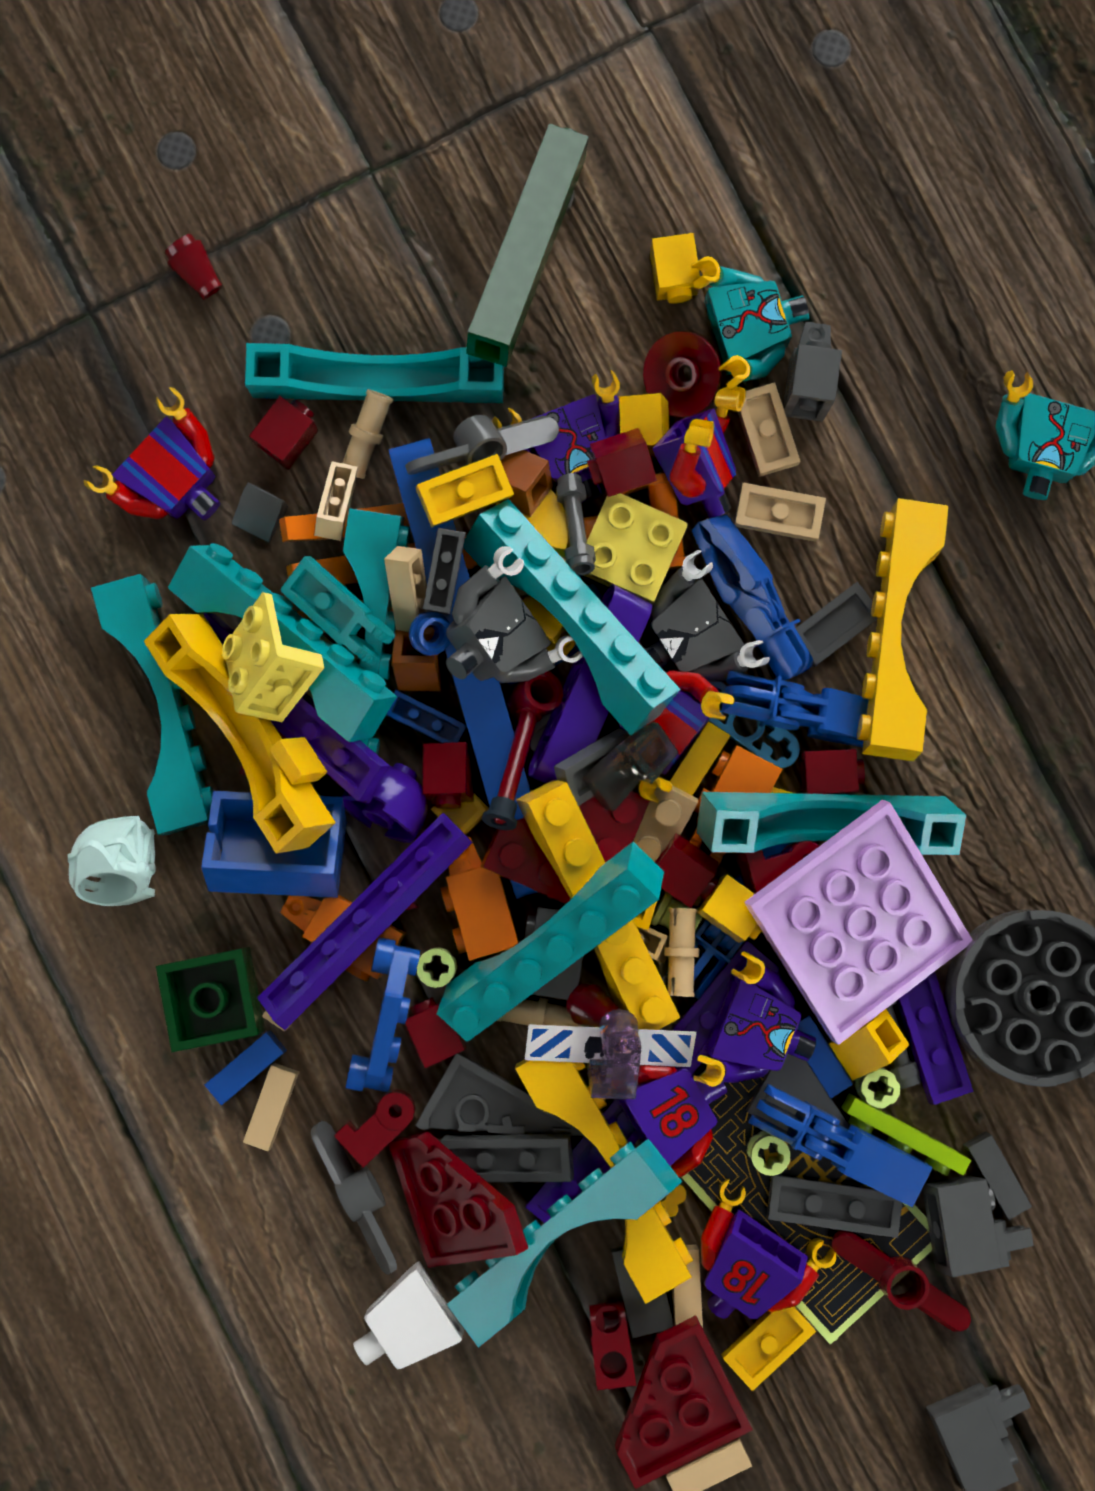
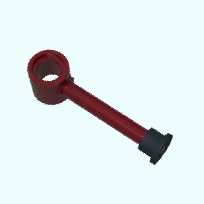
(527, 712)

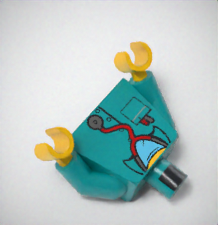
(747, 319)
(1044, 437)

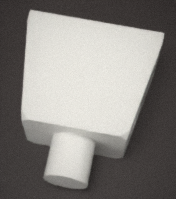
(408, 1322)

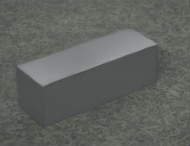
(444, 571)
(994, 1167)

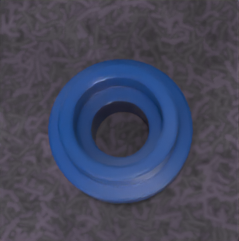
(438, 642)

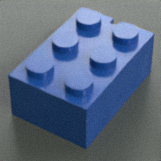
(250, 862)

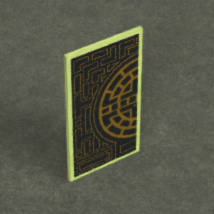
(841, 1290)

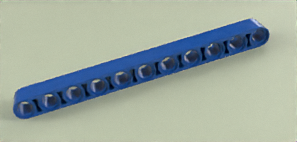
(480, 700)

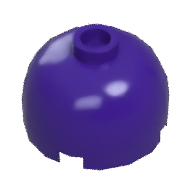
(394, 804)

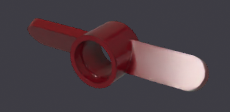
(884, 1269)

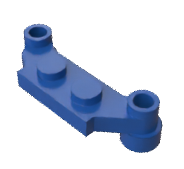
(373, 1071)

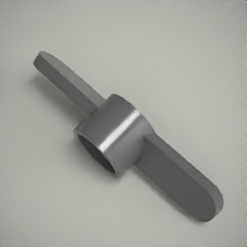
(479, 439)
(356, 1191)

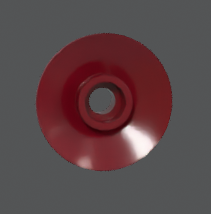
(665, 372)

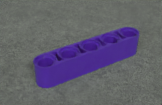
(581, 712)

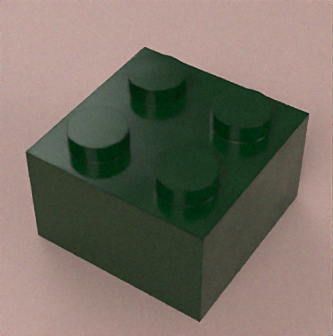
(210, 999)

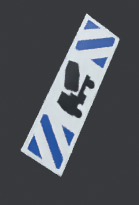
(585, 1043)

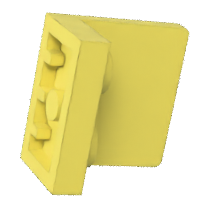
(634, 545)
(262, 672)

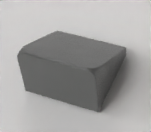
(259, 512)

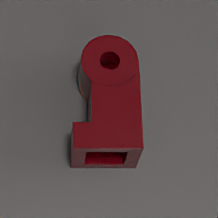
(760, 870)
(390, 1119)
(611, 1346)

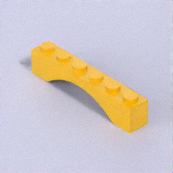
(193, 659)
(894, 710)
(575, 858)
(648, 1249)

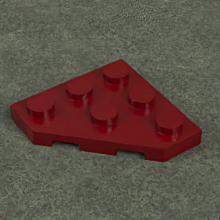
(521, 860)
(453, 1206)
(678, 1406)

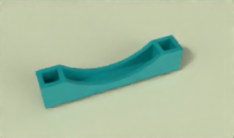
(327, 375)
(366, 544)
(624, 673)
(344, 692)
(178, 789)
(762, 820)
(600, 908)
(623, 1192)

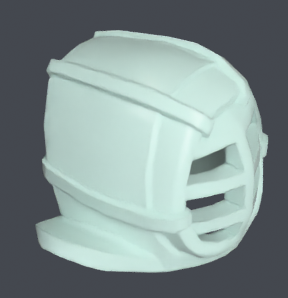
(118, 853)

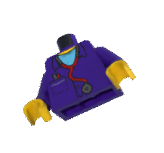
(579, 426)
(754, 1028)

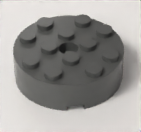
(991, 997)

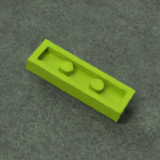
(904, 1136)

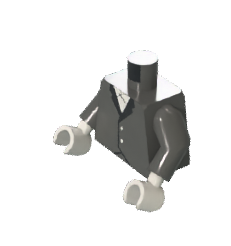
(693, 629)
(497, 631)

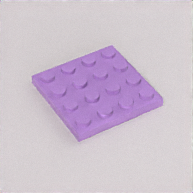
(859, 921)

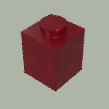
(285, 431)
(621, 463)
(831, 772)
(448, 774)
(687, 871)
(431, 1034)

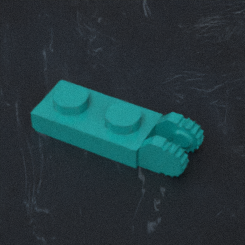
(335, 608)

